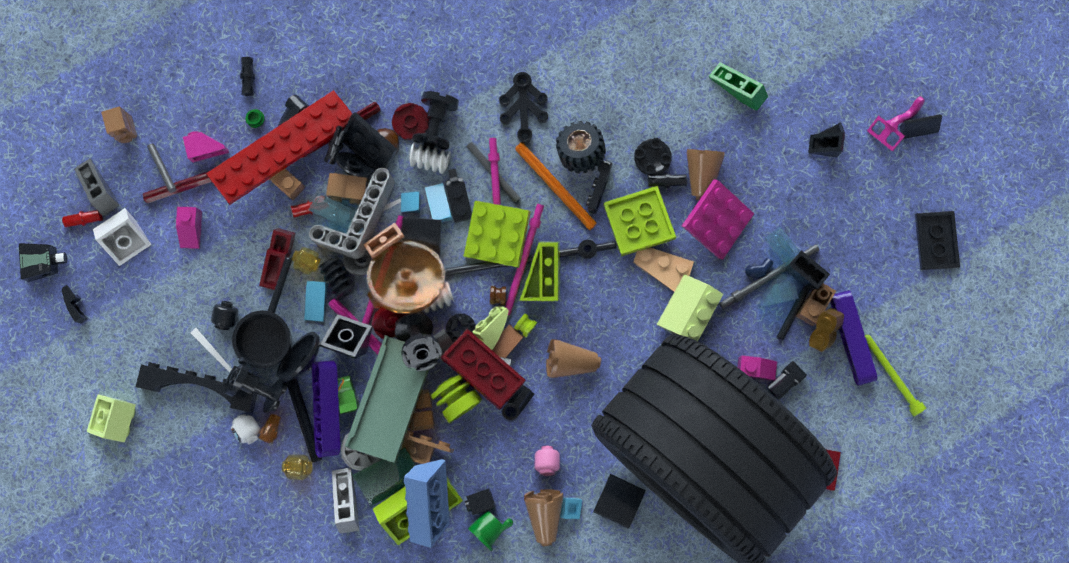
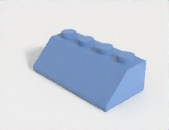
(427, 502)

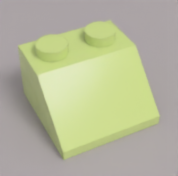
(111, 418)

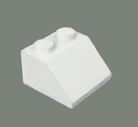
(121, 237)

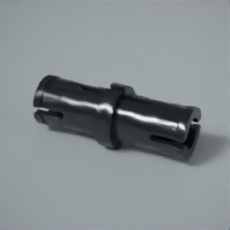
(247, 76)
(335, 145)
(667, 180)

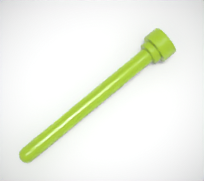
(915, 406)

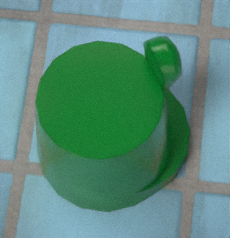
(489, 528)

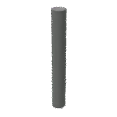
(161, 167)

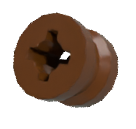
(498, 295)

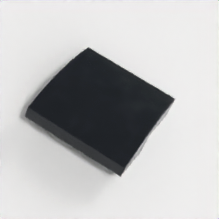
(423, 231)
(619, 501)

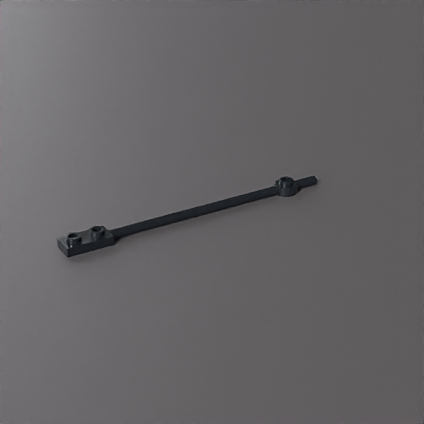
(563, 253)

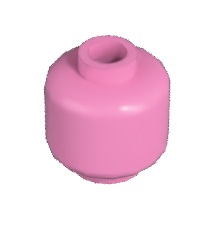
(547, 461)

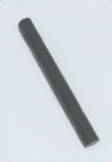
(486, 164)

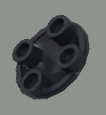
(653, 157)

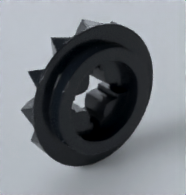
(452, 324)

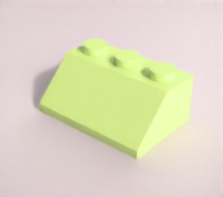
(690, 308)

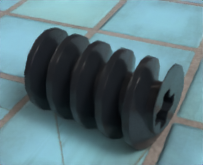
(336, 278)

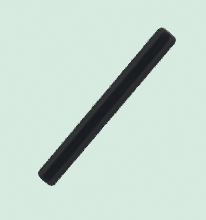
(303, 418)

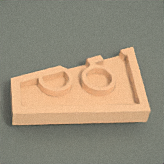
(663, 266)

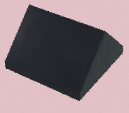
(347, 337)

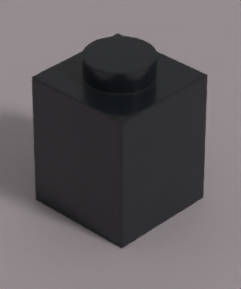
(480, 502)

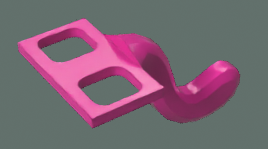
(892, 125)

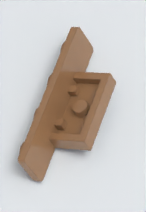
(422, 448)

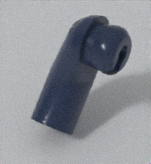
(759, 271)

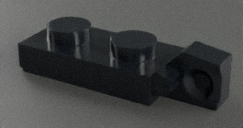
(599, 186)
(458, 197)

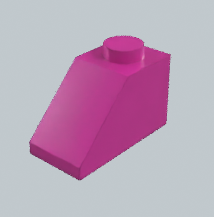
(202, 147)
(189, 227)
(758, 367)

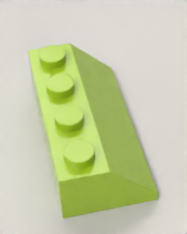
(393, 512)

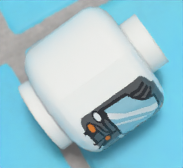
(245, 429)

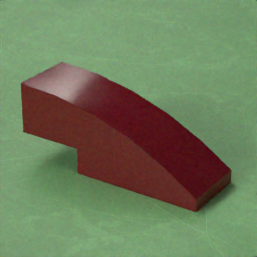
(279, 249)

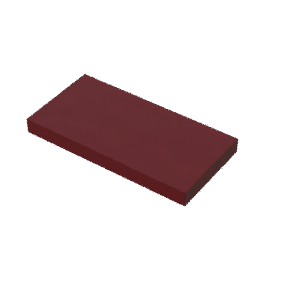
(483, 369)

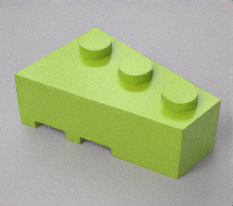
(544, 274)

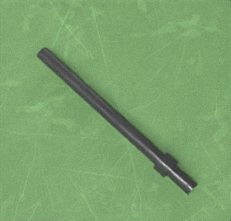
(737, 295)

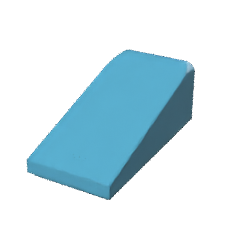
(438, 202)
(315, 301)

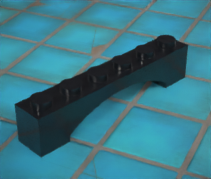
(154, 379)

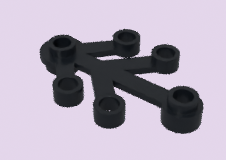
(522, 104)

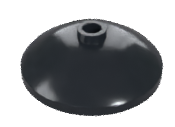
(300, 357)

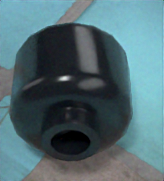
(224, 315)

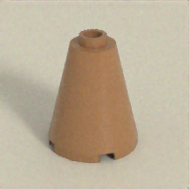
(703, 169)
(570, 360)
(544, 514)

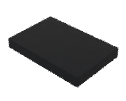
(368, 143)
(937, 240)

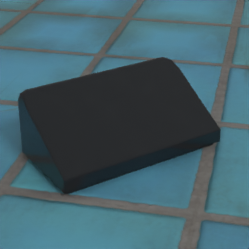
(921, 126)

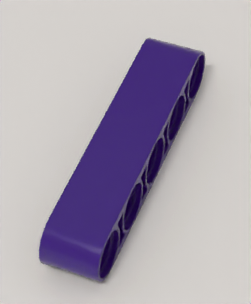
(854, 339)
(326, 408)

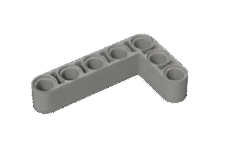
(359, 221)

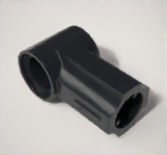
(790, 377)
(518, 402)

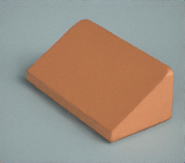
(383, 240)

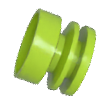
(456, 398)

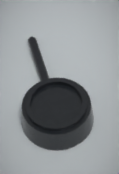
(262, 334)

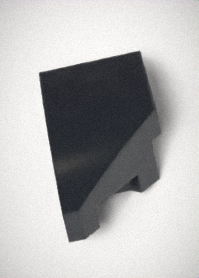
(70, 301)

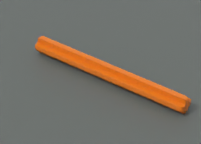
(556, 186)

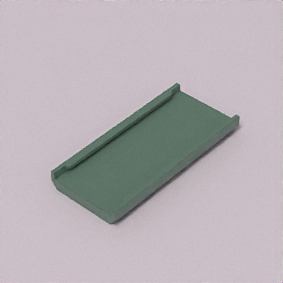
(386, 404)

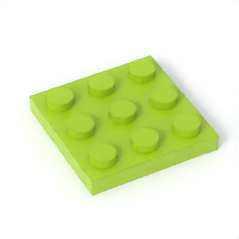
(639, 221)
(497, 233)

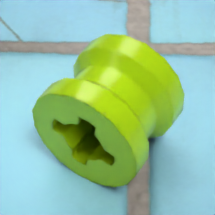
(525, 325)

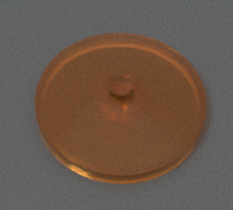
(406, 277)

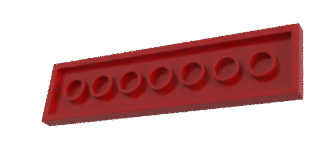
(279, 148)

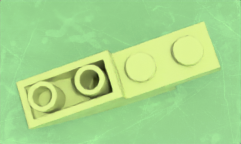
(492, 327)

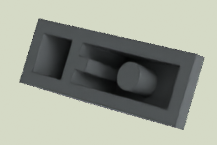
(96, 187)

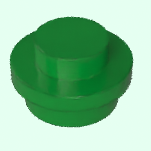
(255, 118)

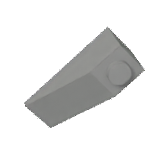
(345, 501)

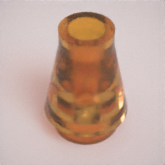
(269, 430)

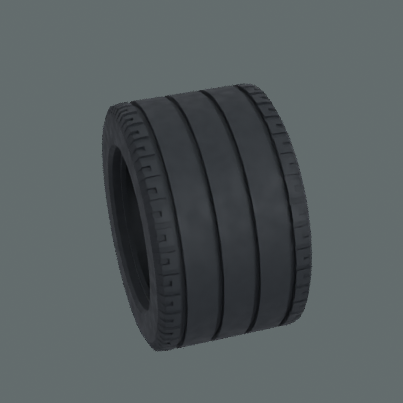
(716, 448)

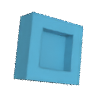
(571, 508)

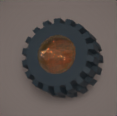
(581, 147)

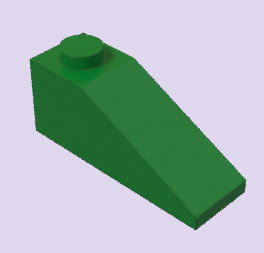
(740, 86)

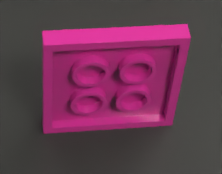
(718, 219)

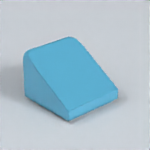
(410, 202)

